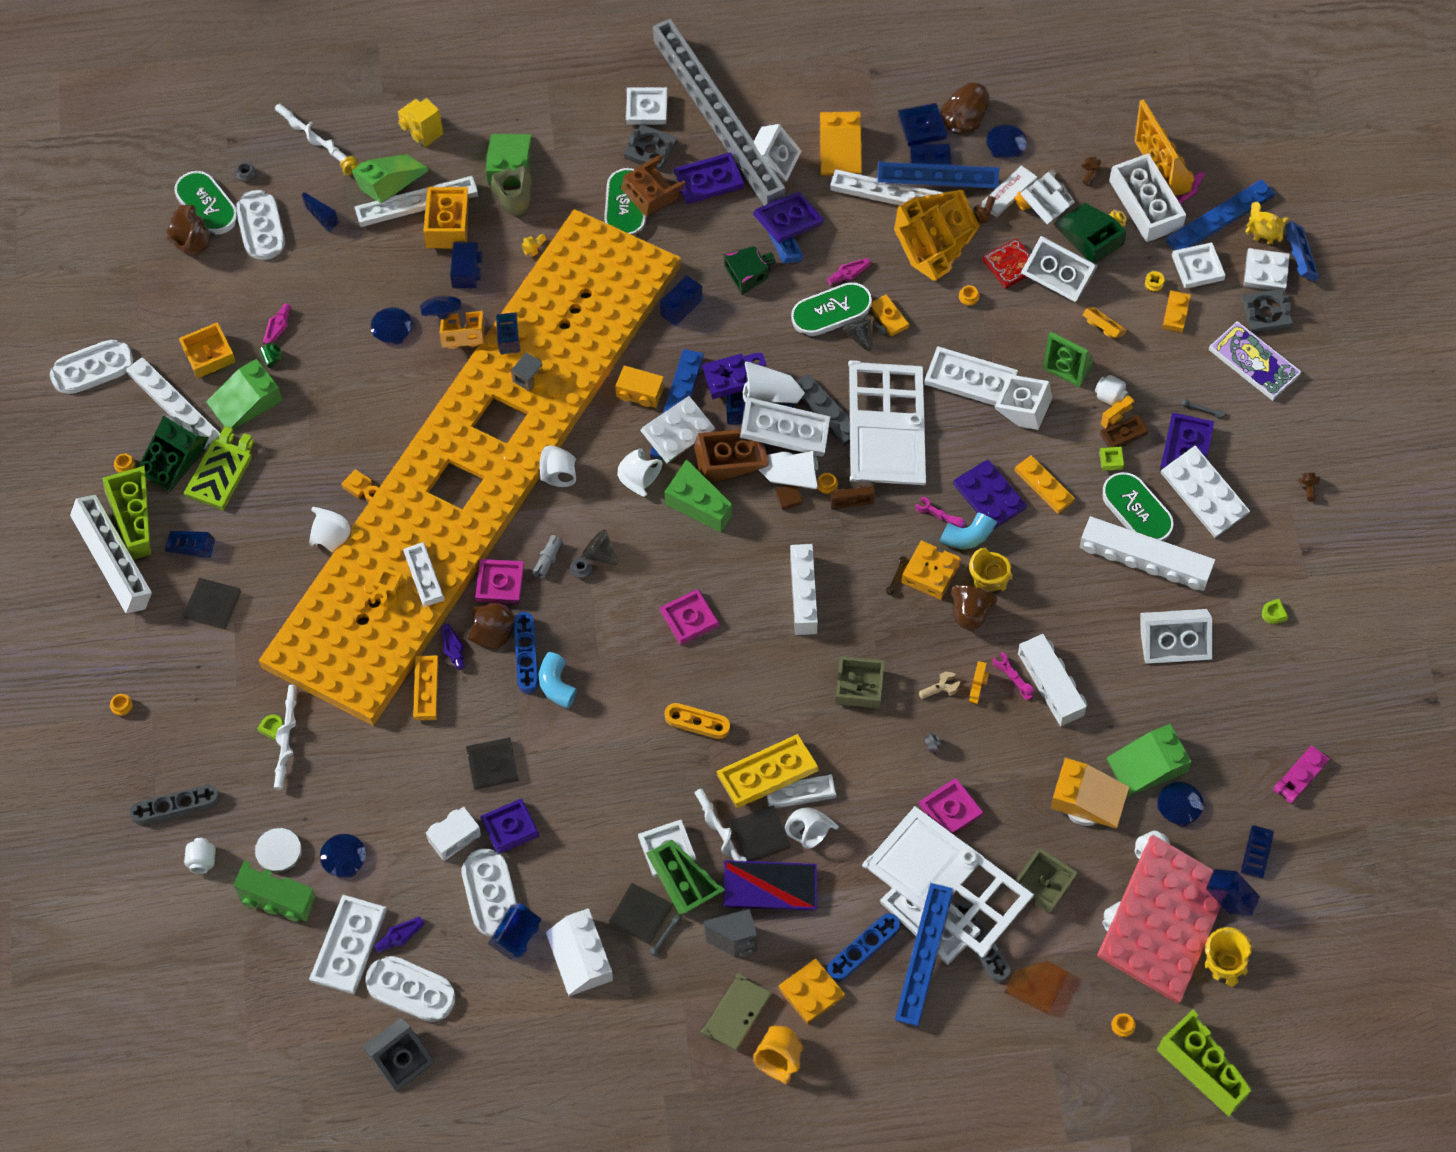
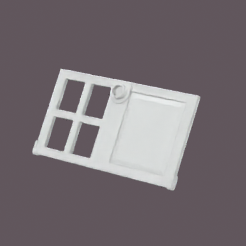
(887, 443)
(927, 853)

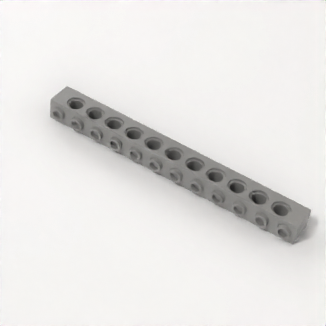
(718, 112)

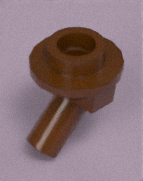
(1091, 165)
(983, 213)
(1309, 481)

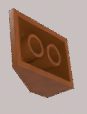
(726, 455)

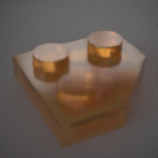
(1037, 985)

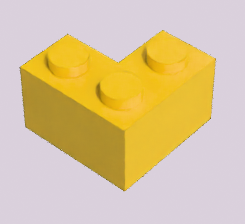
(421, 121)

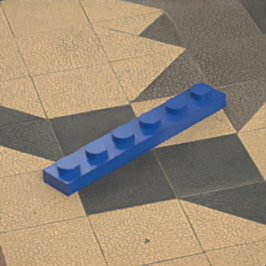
(938, 174)
(1220, 216)
(682, 384)
(924, 954)

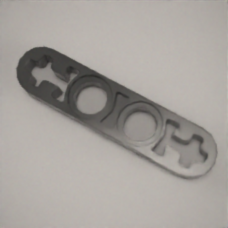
(174, 802)
(1001, 963)

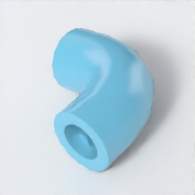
(968, 537)
(551, 681)

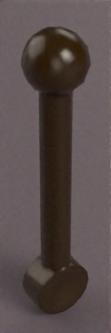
(902, 562)

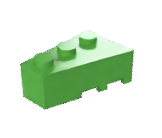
(698, 498)
(682, 877)
(274, 894)

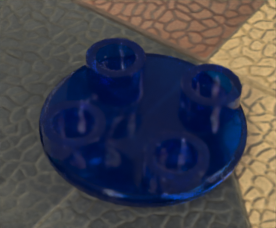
(1006, 141)
(440, 306)
(391, 325)
(1180, 803)
(342, 855)

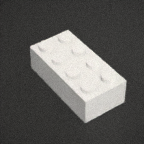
(1147, 197)

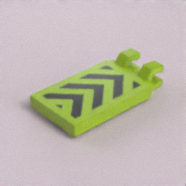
(220, 470)

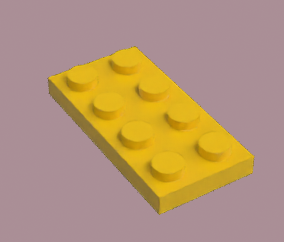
(767, 771)

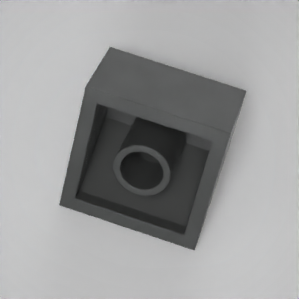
(732, 933)
(398, 1054)

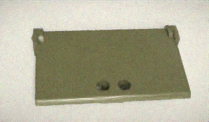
(731, 1018)

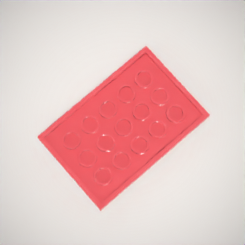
(1162, 920)

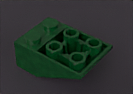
(1091, 232)
(172, 452)

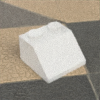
(777, 149)
(1024, 401)

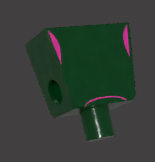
(748, 267)

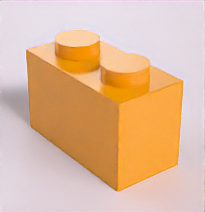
(639, 387)

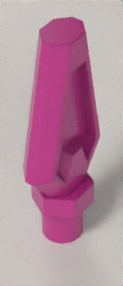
(1197, 180)
(849, 271)
(277, 324)

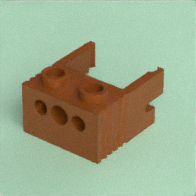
(649, 188)

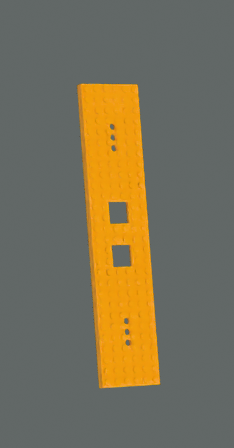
(366, 664)

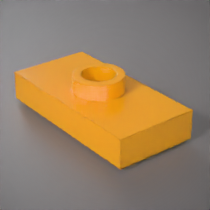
(889, 315)

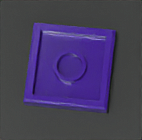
(509, 826)

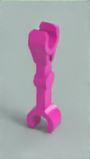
(940, 514)
(1025, 689)

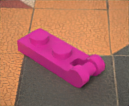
(1301, 774)

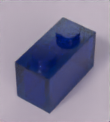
(465, 265)
(681, 300)
(1233, 892)
(515, 931)

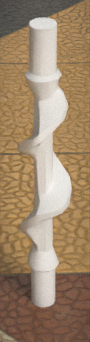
(312, 137)
(282, 737)
(725, 833)

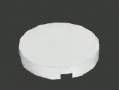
(278, 850)

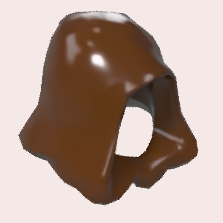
(971, 606)
(491, 625)

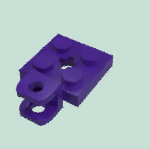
(735, 366)

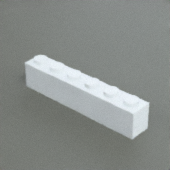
(110, 554)
(1146, 554)

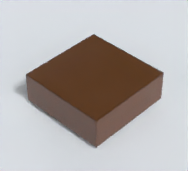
(788, 497)

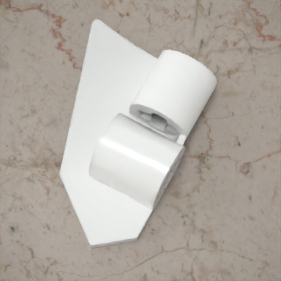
(770, 385)
(792, 469)

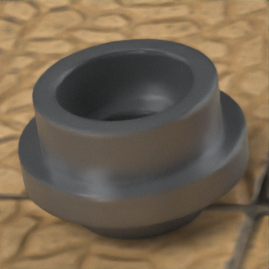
(241, 171)
(581, 573)
(932, 742)

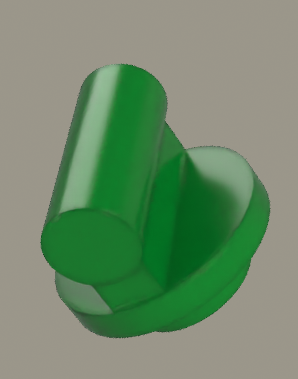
(271, 353)

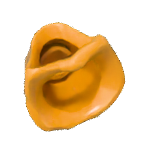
(779, 1053)

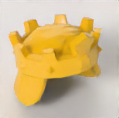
(1265, 225)
(990, 570)
(1228, 954)

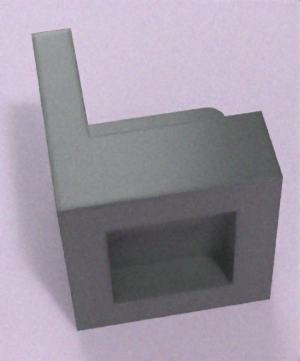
(524, 371)

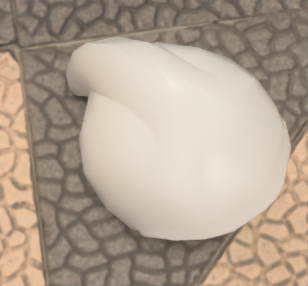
(554, 461)
(636, 471)
(328, 529)
(815, 825)

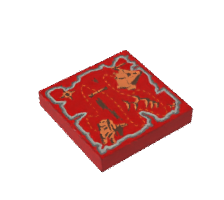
(1007, 262)

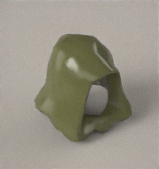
(514, 201)

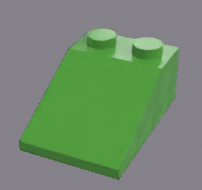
(508, 152)
(387, 175)
(1067, 360)
(244, 395)
(1150, 760)

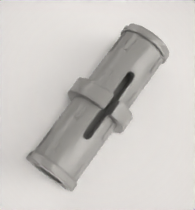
(547, 557)

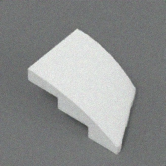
(1048, 197)

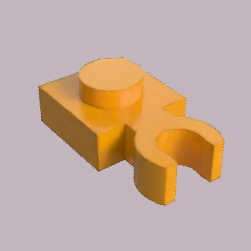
(1114, 413)
(359, 485)
(385, 583)
(980, 677)

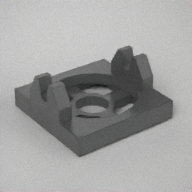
(643, 131)
(1250, 312)

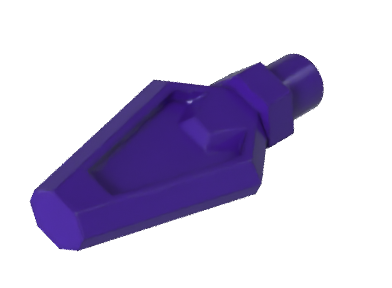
(452, 646)
(399, 934)

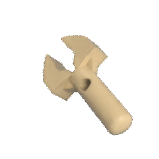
(941, 686)

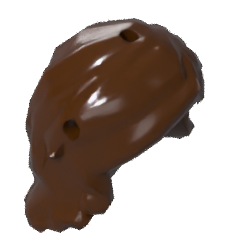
(965, 108)
(188, 231)

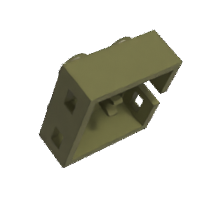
(859, 674)
(1050, 872)

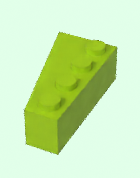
(129, 506)
(1204, 1063)

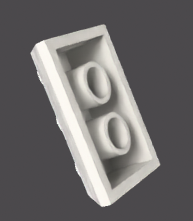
(1059, 269)
(1176, 636)
(579, 953)

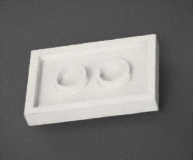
(677, 429)

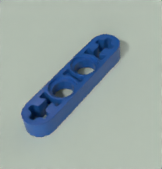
(525, 652)
(861, 945)

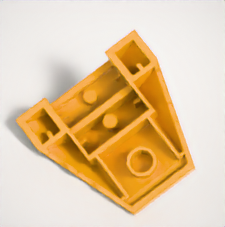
(935, 230)

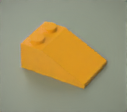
(840, 142)
(446, 216)
(1089, 794)

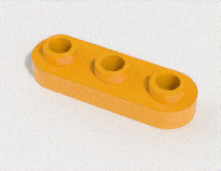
(689, 715)

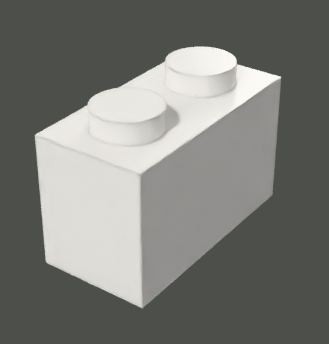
(453, 833)

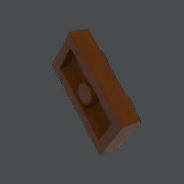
(1124, 432)
(851, 497)

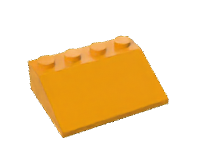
(1154, 140)

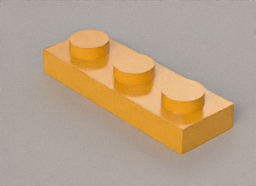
(1044, 484)
(425, 688)

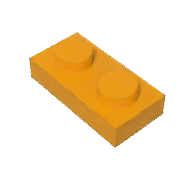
(1176, 311)
(1110, 327)

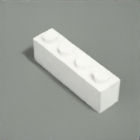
(803, 589)
(1052, 680)

